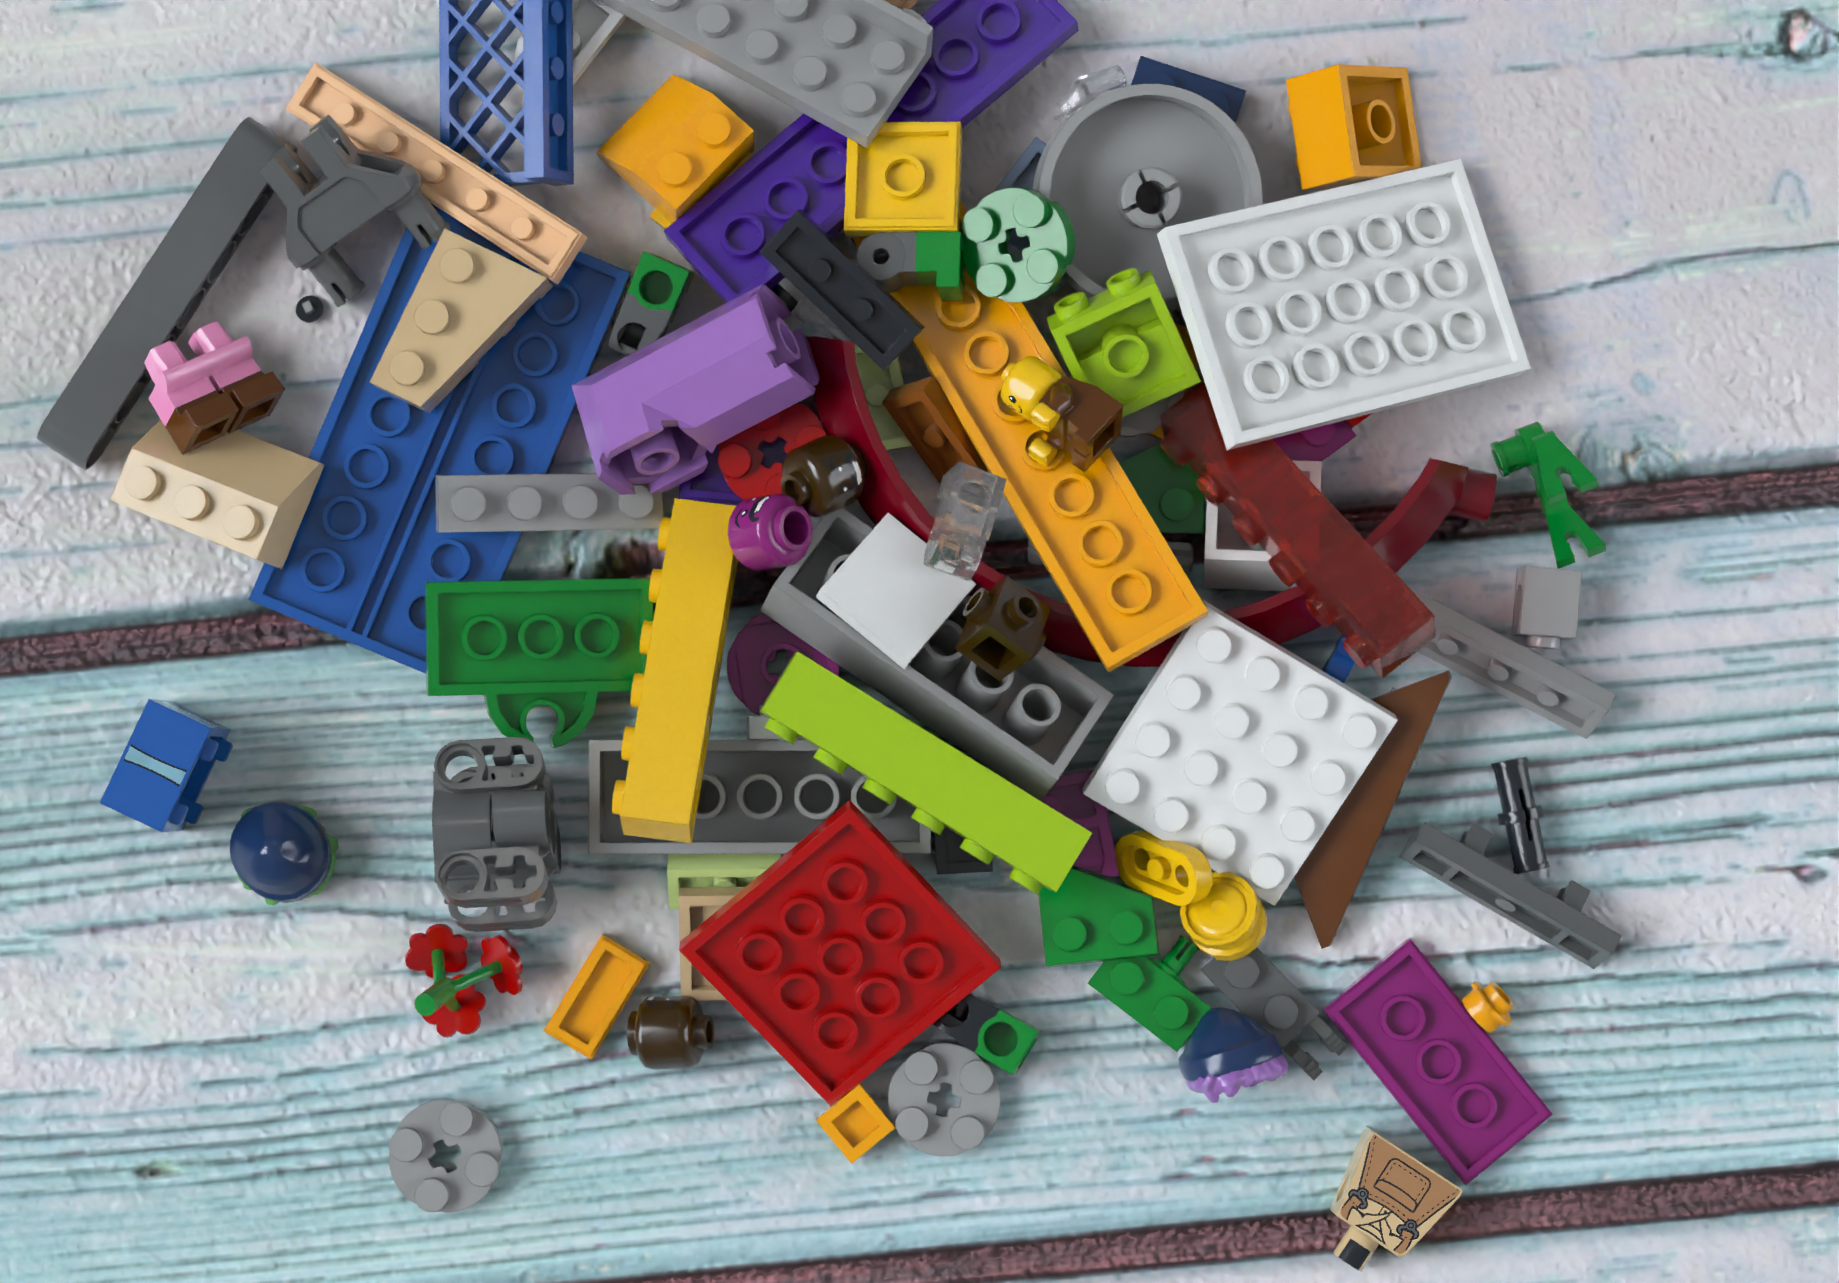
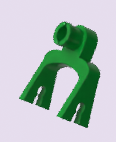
(1546, 461)

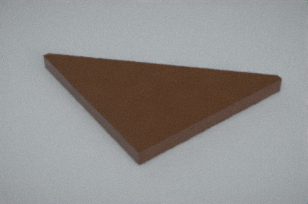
(1344, 849)

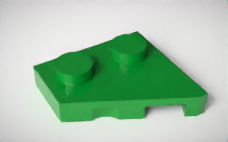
(1095, 922)

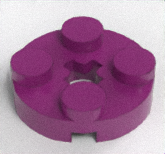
(754, 649)

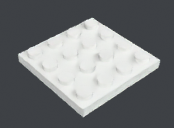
(1239, 752)

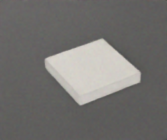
(891, 593)

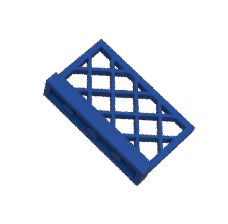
(547, 83)

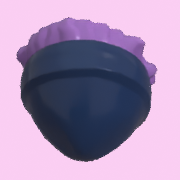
(1230, 1053)

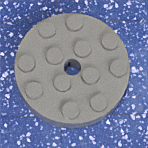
(1133, 139)

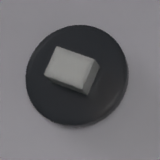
(309, 309)

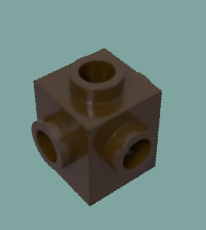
(1003, 628)

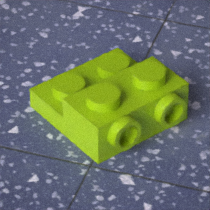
(1124, 341)

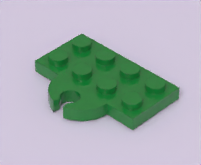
(535, 646)

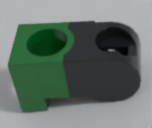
(990, 1032)

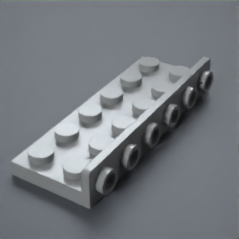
(822, 57)

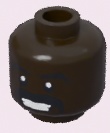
(824, 475)
(669, 1032)

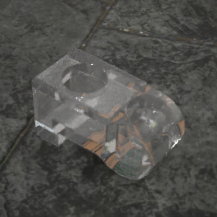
(963, 520)

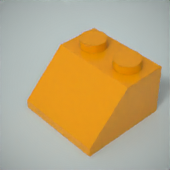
(1352, 124)
(678, 146)

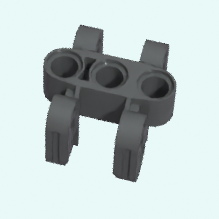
(495, 834)

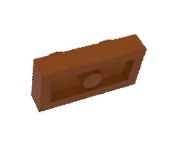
(931, 426)

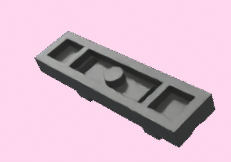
(1548, 917)

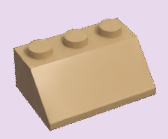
(224, 491)

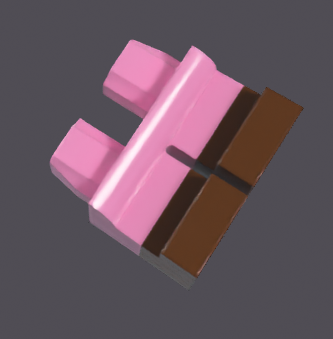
(210, 392)

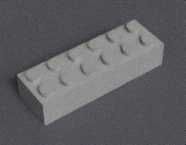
(1014, 726)
(750, 802)

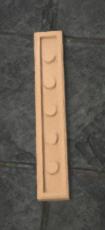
(447, 177)

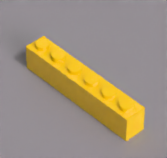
(680, 674)

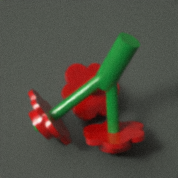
(455, 1002)

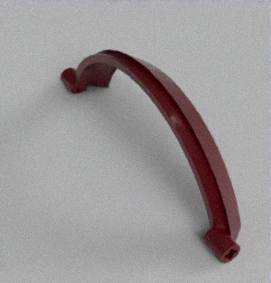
(1438, 492)

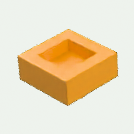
(855, 1123)

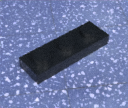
(842, 289)

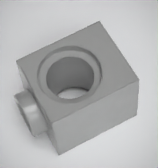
(1546, 605)

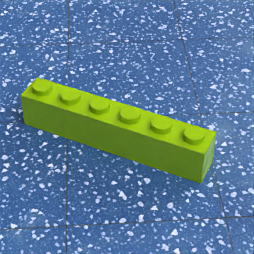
(925, 773)

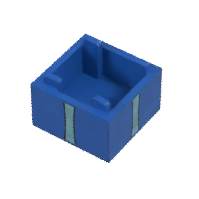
(166, 766)

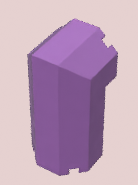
(692, 390)

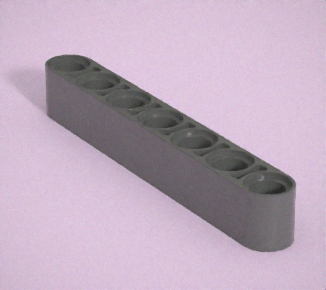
(163, 297)

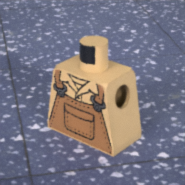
(1387, 1200)

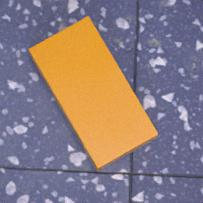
(597, 996)

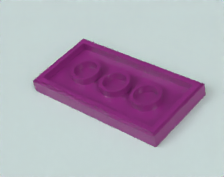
(1437, 1061)

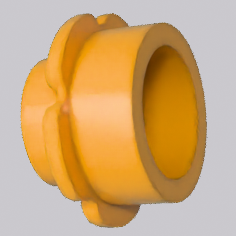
(1488, 1006)

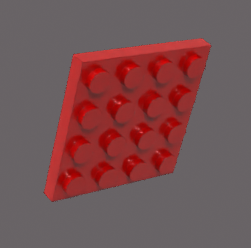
(840, 953)

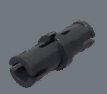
(1520, 815)

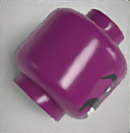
(769, 531)

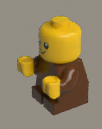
(1069, 411)

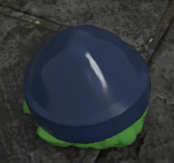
(282, 852)

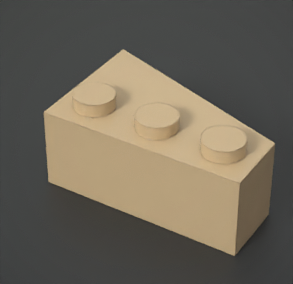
(453, 318)

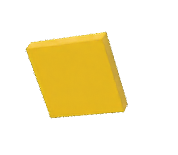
(904, 180)

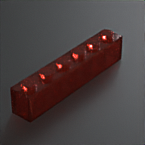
(1303, 535)

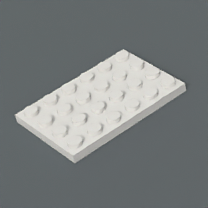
(1343, 302)

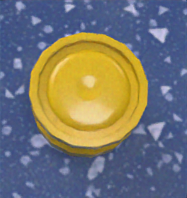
(1227, 920)

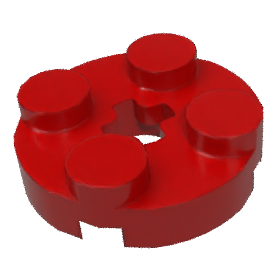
(742, 460)

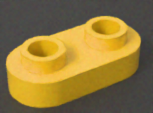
(1163, 868)

